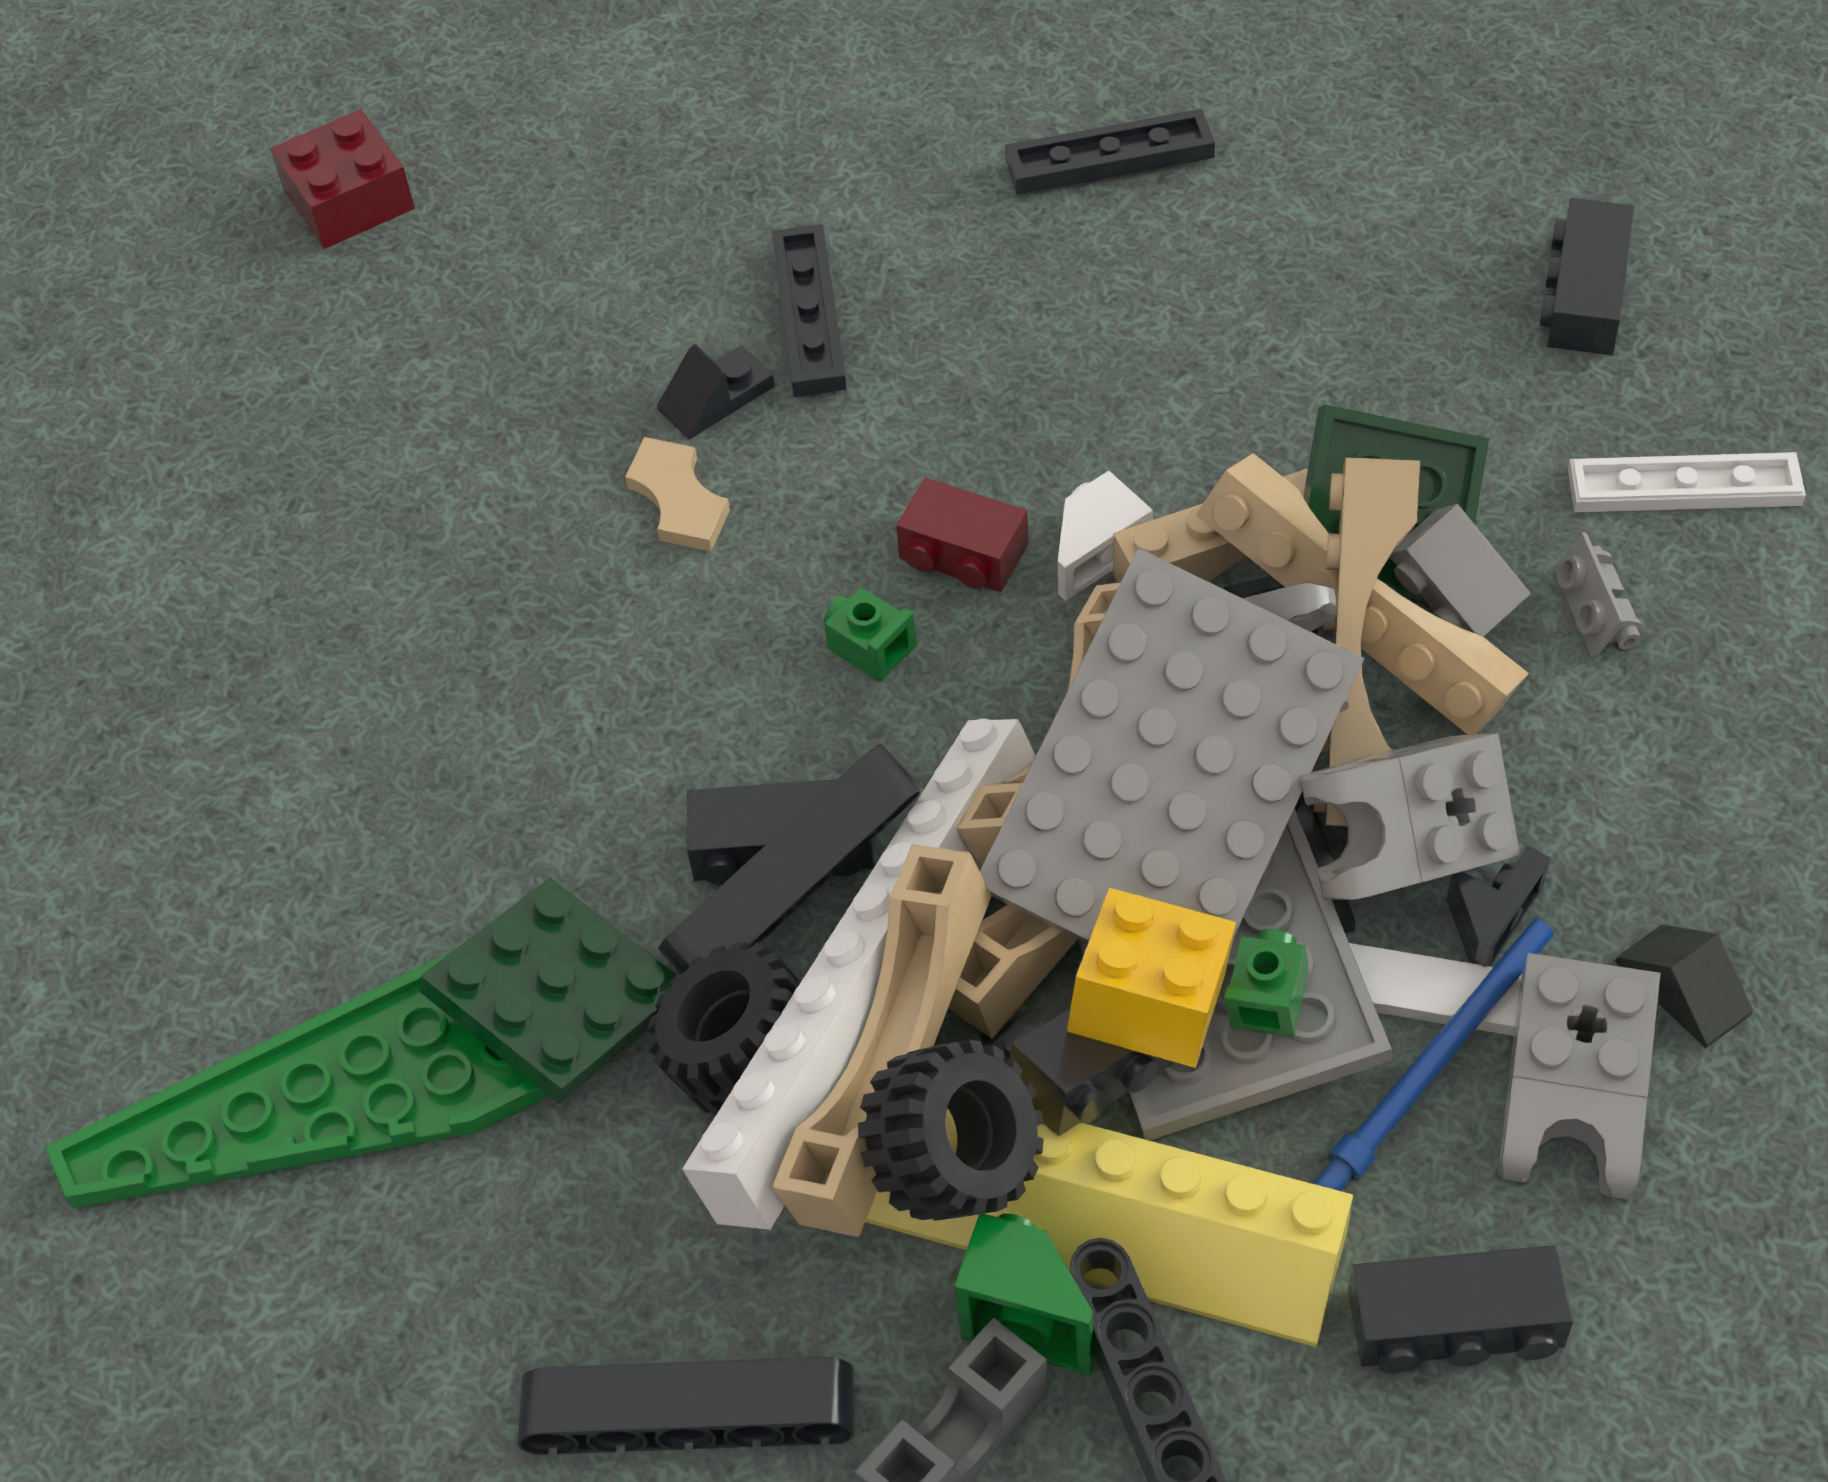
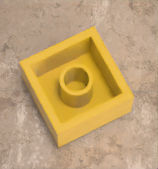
(1151, 977)

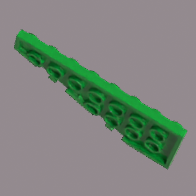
(332, 1088)

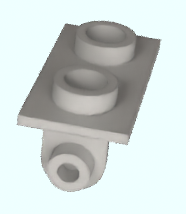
(1591, 588)

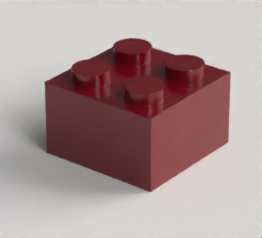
(342, 178)

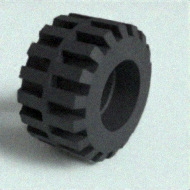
(718, 1019)
(910, 1139)

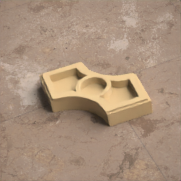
(688, 510)

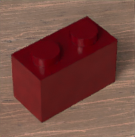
(962, 535)

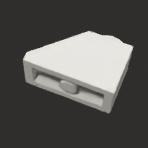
(1087, 530)

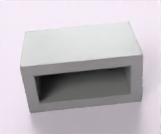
(1457, 571)

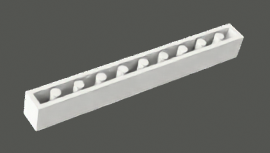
(831, 1005)

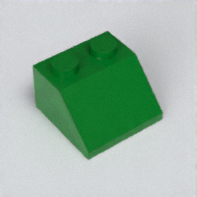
(1025, 1285)

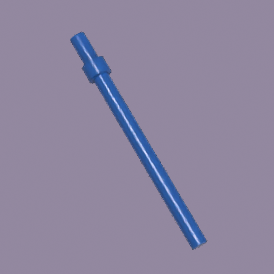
(1354, 1152)

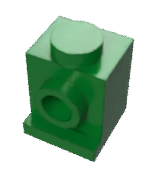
(869, 632)
(1267, 984)

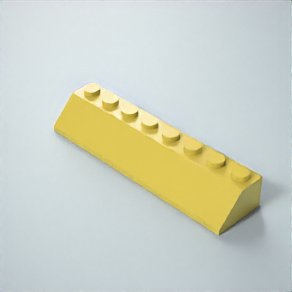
(1194, 1226)

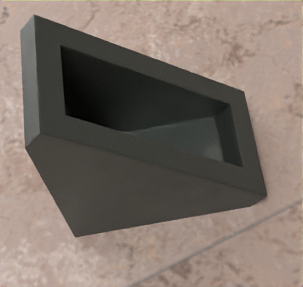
(1695, 980)

